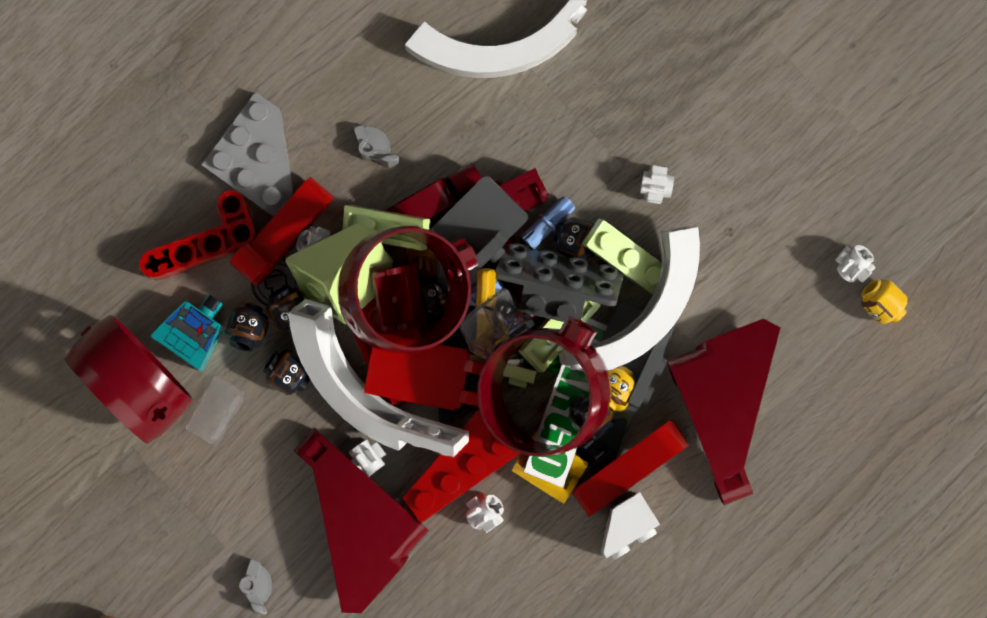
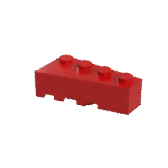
(454, 476)

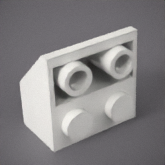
(626, 523)

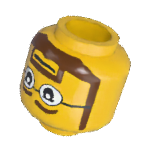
(884, 301)
(622, 387)

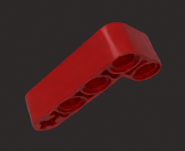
(279, 236)
(198, 241)
(630, 468)

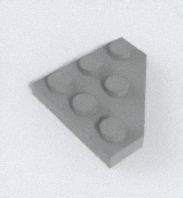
(255, 156)

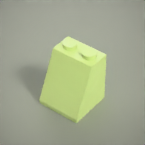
(319, 266)

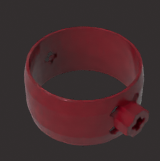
(456, 261)
(577, 339)
(128, 379)

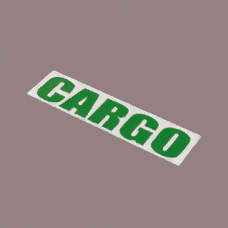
(555, 425)

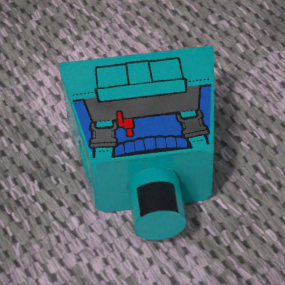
(192, 332)

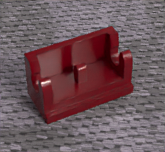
(526, 190)
(399, 298)

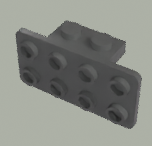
(485, 220)
(557, 284)
(644, 366)

